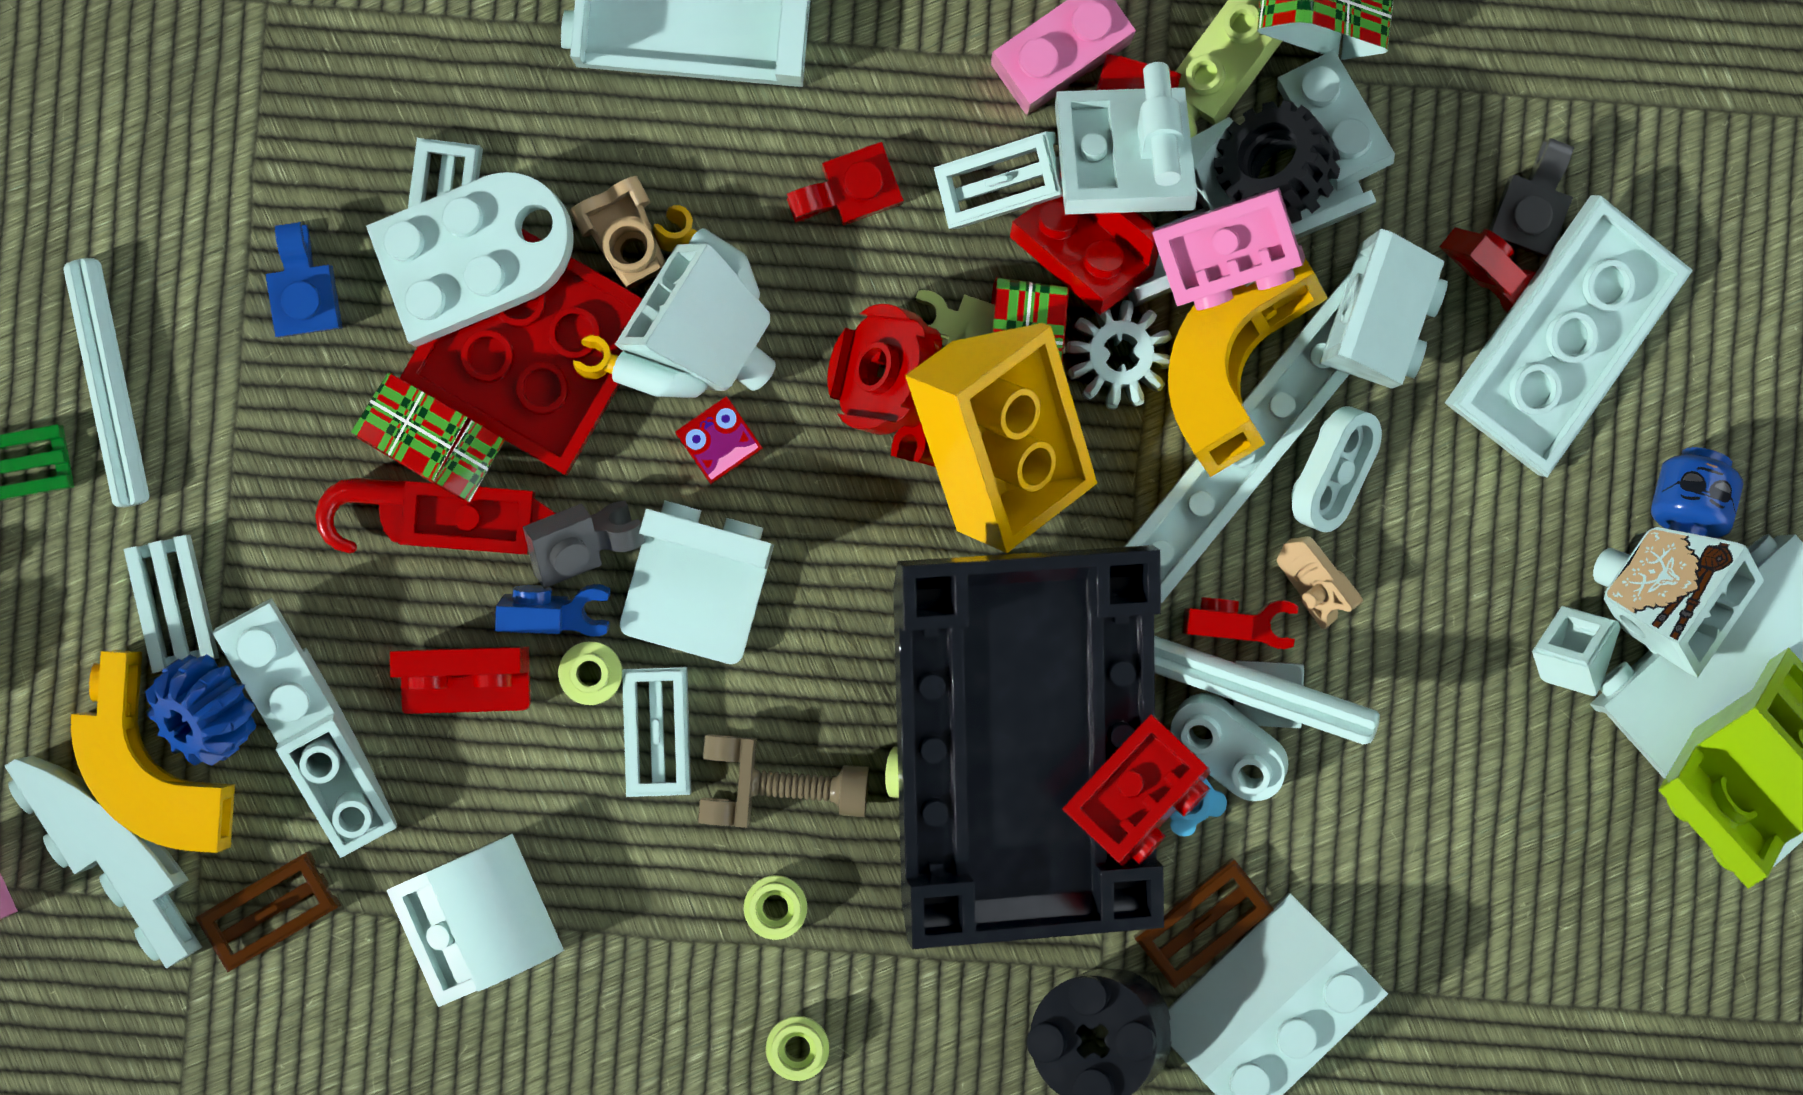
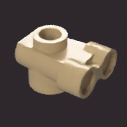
(616, 220)

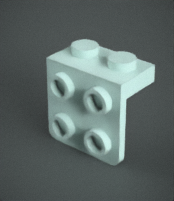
(696, 583)

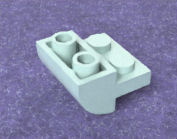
(475, 921)

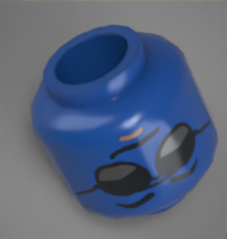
(1697, 493)

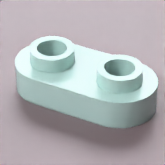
(1336, 469)
(1233, 745)

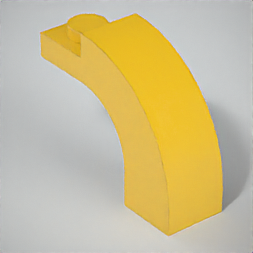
(1211, 358)
(129, 781)

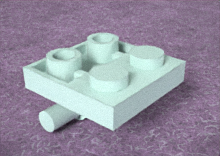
(1126, 148)

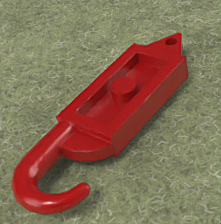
(434, 517)

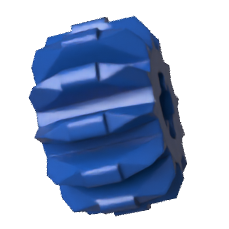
(200, 709)

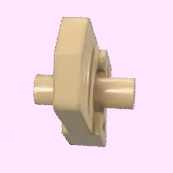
(1317, 580)

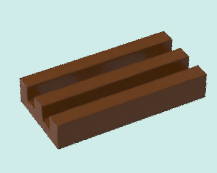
(315, 884)
(1219, 942)

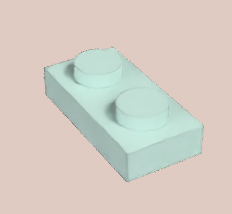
(1336, 103)

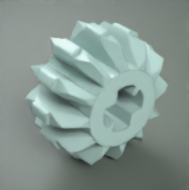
(1141, 354)

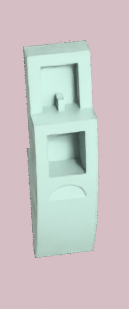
(308, 727)
(86, 835)

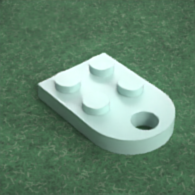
(467, 254)

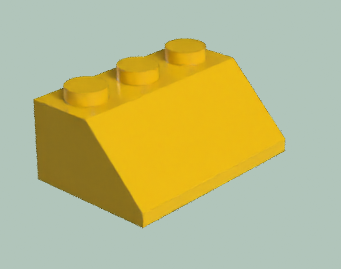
(1002, 432)

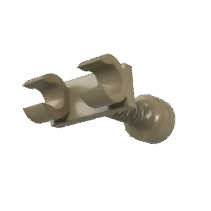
(846, 789)

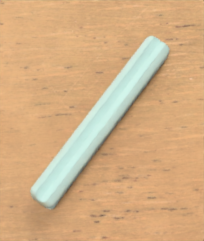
(106, 382)
(1265, 691)

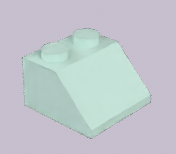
(1385, 310)

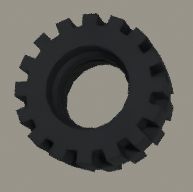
(1265, 136)

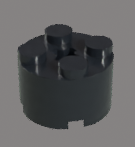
(1065, 1032)

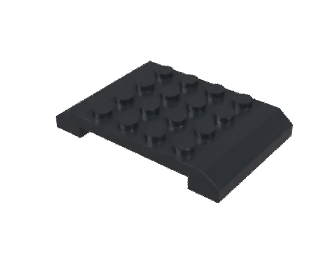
(1005, 707)

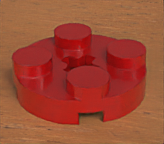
(889, 338)

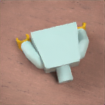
(694, 322)

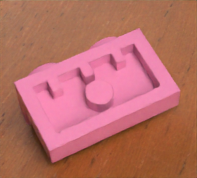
(1229, 249)

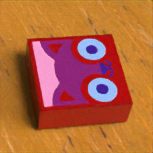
(719, 440)

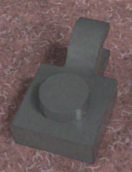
(1532, 209)
(572, 539)

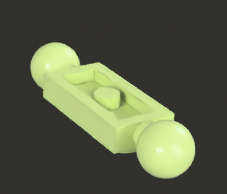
(1224, 62)

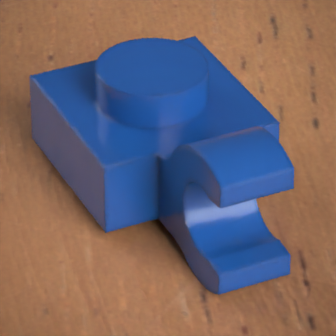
(301, 295)
(536, 611)

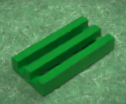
(58, 457)

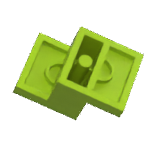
(1745, 773)

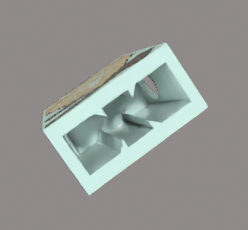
(1679, 592)

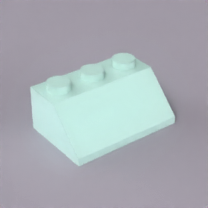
(1271, 1005)

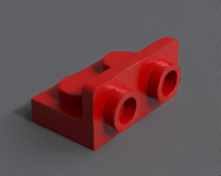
(1090, 253)
(463, 679)
(1139, 792)

